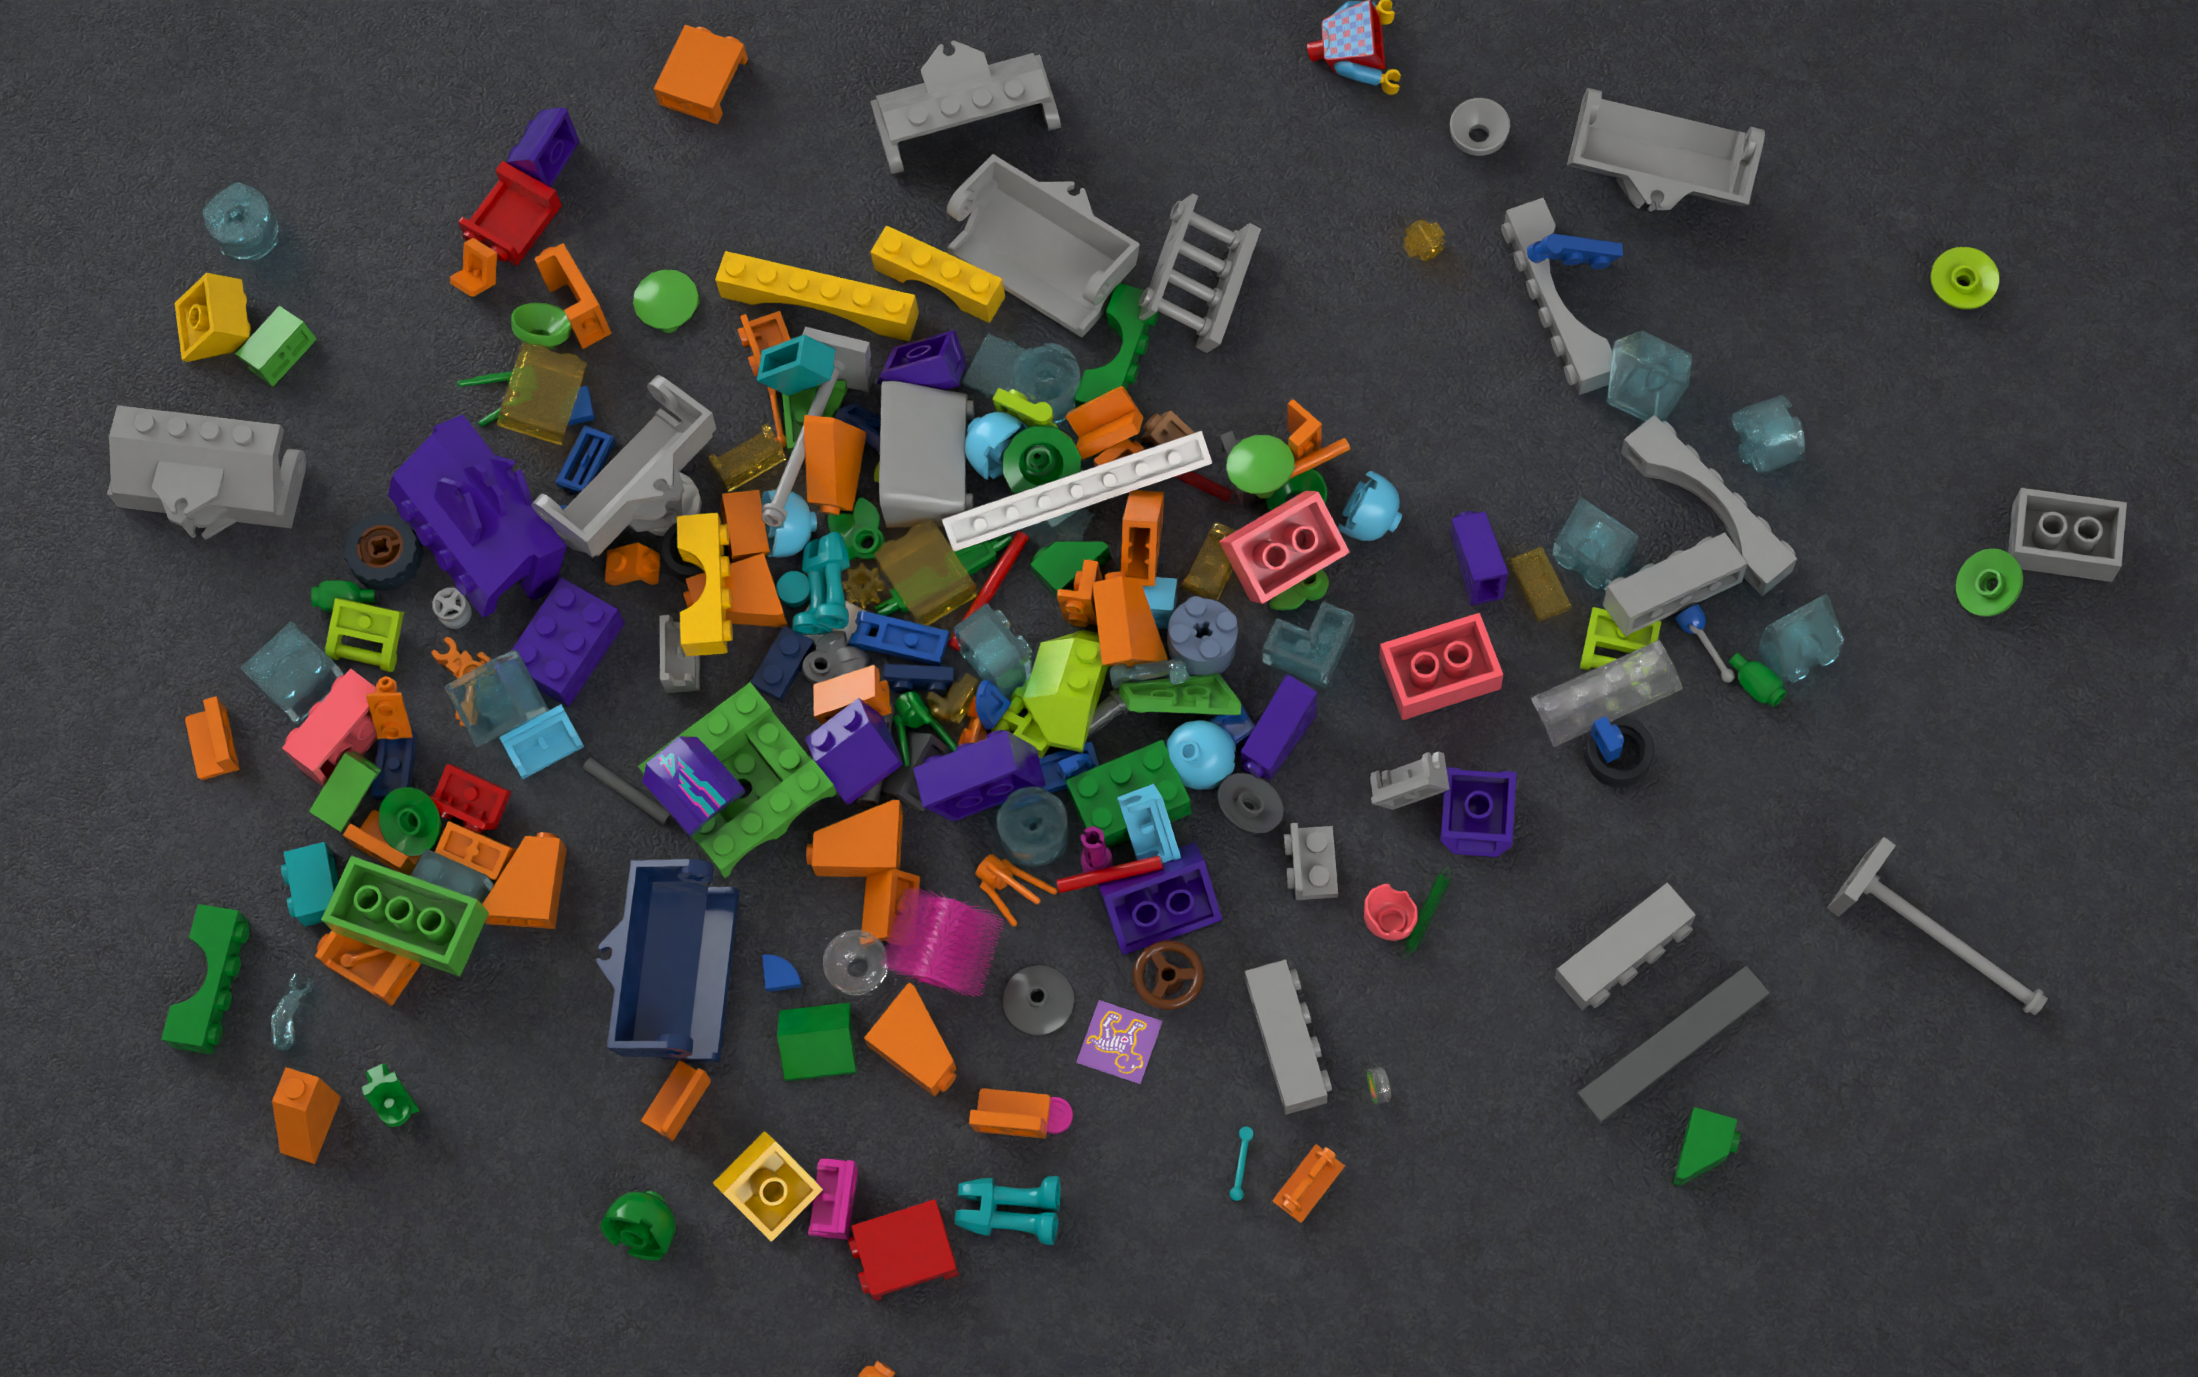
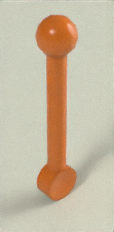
(778, 424)
(348, 960)

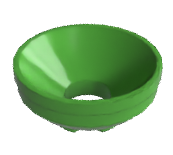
(540, 324)

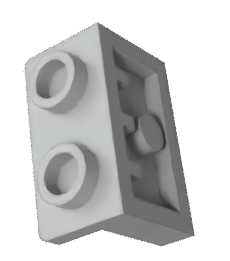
(1313, 862)

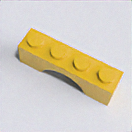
(910, 259)
(704, 623)

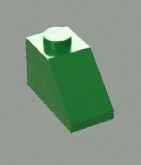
(1059, 563)
(1705, 1144)

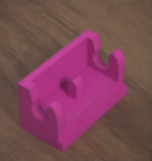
(834, 1205)

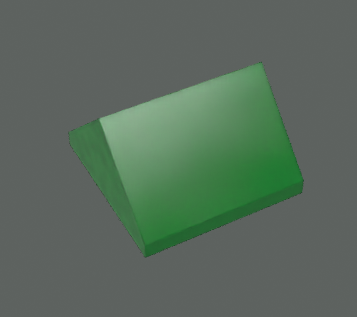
(816, 1041)

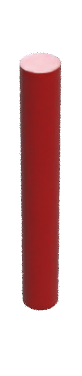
(1109, 874)

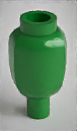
(325, 594)
(1759, 680)

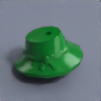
(1056, 459)

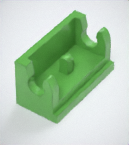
(276, 346)
(345, 790)

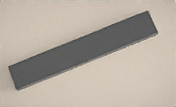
(1672, 1044)

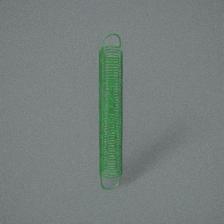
(1423, 917)

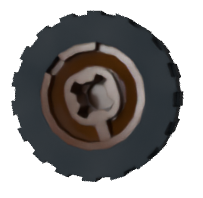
(383, 551)

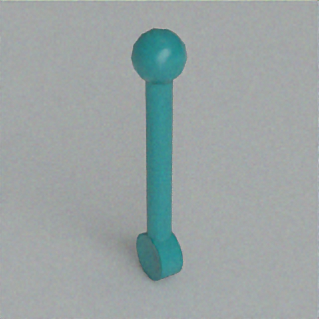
(1245, 1135)

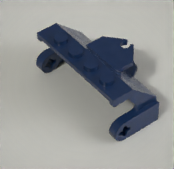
(671, 962)

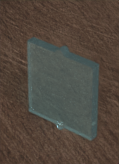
(993, 366)
(1062, 528)

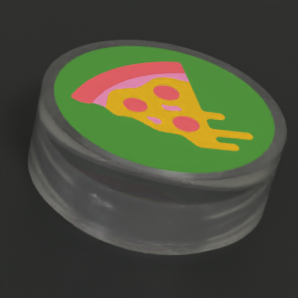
(1378, 1085)

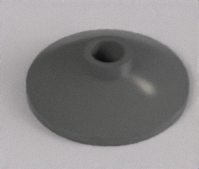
(1250, 803)
(1043, 1016)

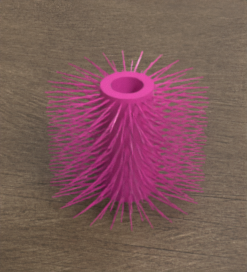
(942, 942)

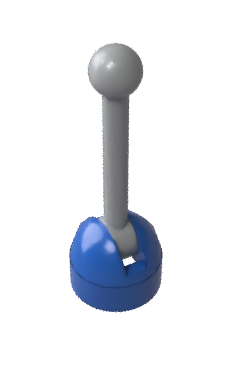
(1693, 621)

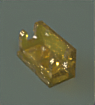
(748, 459)
(1211, 566)

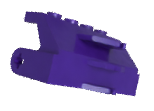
(476, 516)

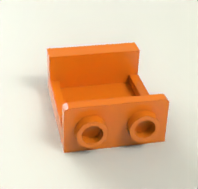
(699, 73)
(585, 316)
(379, 975)

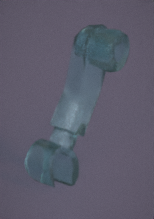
(1174, 667)
(282, 1019)

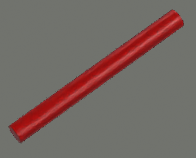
(995, 578)

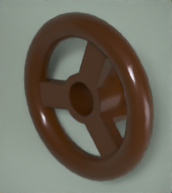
(1163, 987)

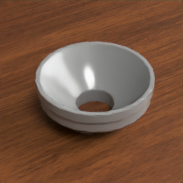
(1480, 114)

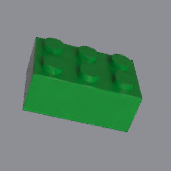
(1096, 790)

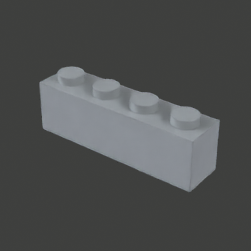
(1674, 583)
(1625, 946)
(1286, 1036)

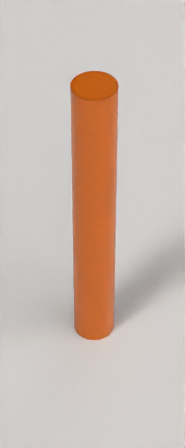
(1320, 456)

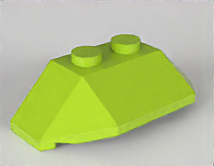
(1066, 688)

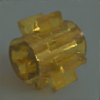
(1424, 240)
(871, 587)

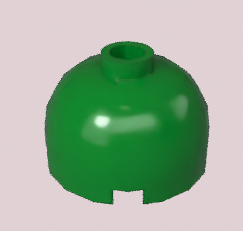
(641, 1223)

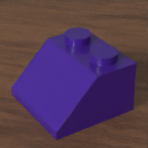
(545, 145)
(854, 750)

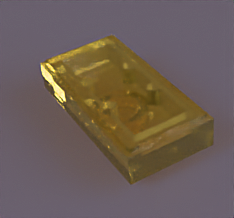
(1540, 584)

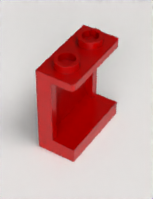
(512, 214)
(902, 1249)

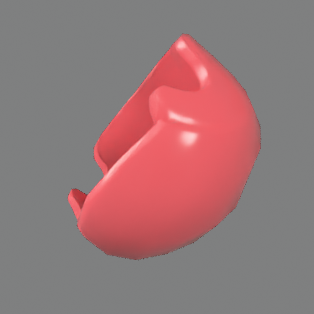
(1390, 913)

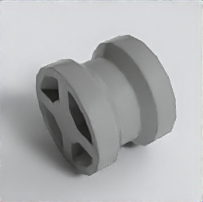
(449, 600)

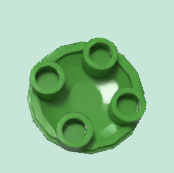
(666, 300)
(1260, 465)

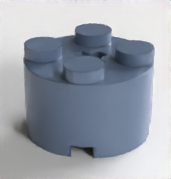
(1204, 620)

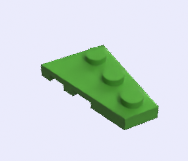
(1197, 695)

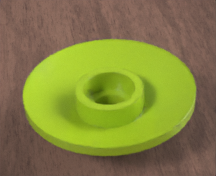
(1965, 265)

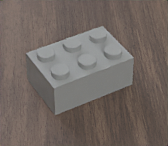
(2067, 534)

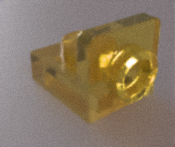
(958, 701)

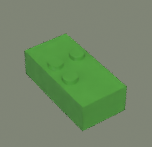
(405, 916)

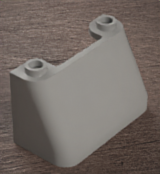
(923, 454)

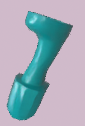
(823, 563)
(988, 1218)

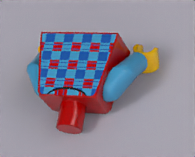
(1355, 44)

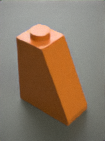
(832, 463)
(1142, 535)
(752, 593)
(1125, 622)
(859, 843)
(529, 885)
(912, 1043)
(303, 1114)

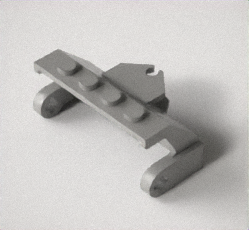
(959, 92)
(1663, 155)
(1041, 243)
(203, 469)
(639, 480)

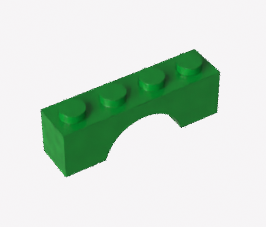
(1123, 319)
(197, 1021)

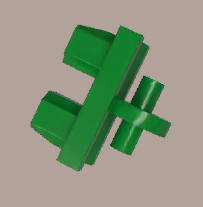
(389, 1096)

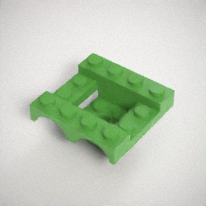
(771, 803)

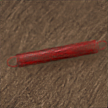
(1211, 483)

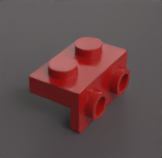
(470, 799)

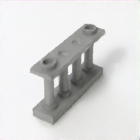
(1230, 271)

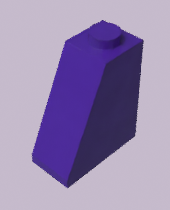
(1478, 557)
(1279, 728)

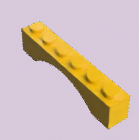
(763, 281)

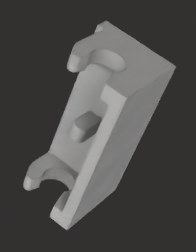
(676, 670)
(1410, 782)

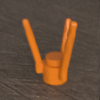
(999, 874)

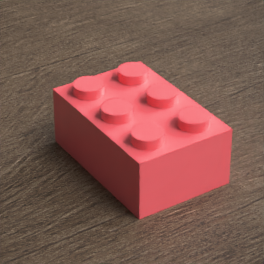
(1284, 546)
(1440, 666)
(333, 728)

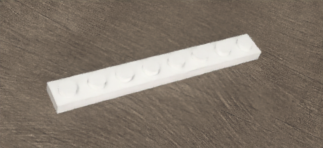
(1077, 491)

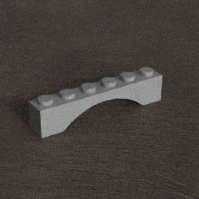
(1583, 351)
(1661, 455)

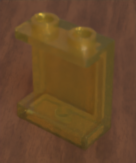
(542, 393)
(926, 573)

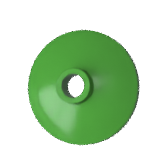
(1978, 575)

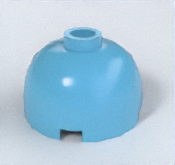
(988, 440)
(1371, 509)
(794, 531)
(1201, 754)

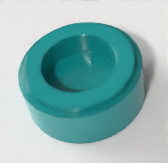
(793, 589)

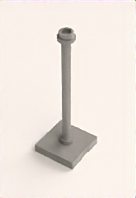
(850, 364)
(1865, 880)

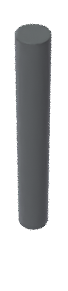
(627, 791)

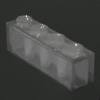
(1607, 692)

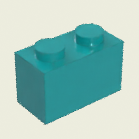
(796, 365)
(312, 881)

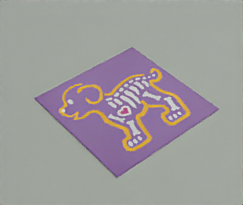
(1119, 1042)

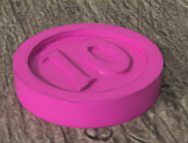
(1059, 1116)

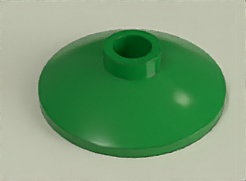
(399, 825)

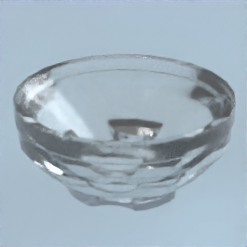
(851, 946)

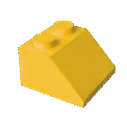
(212, 317)
(768, 1186)

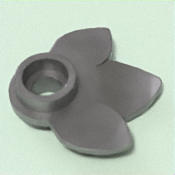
(836, 656)

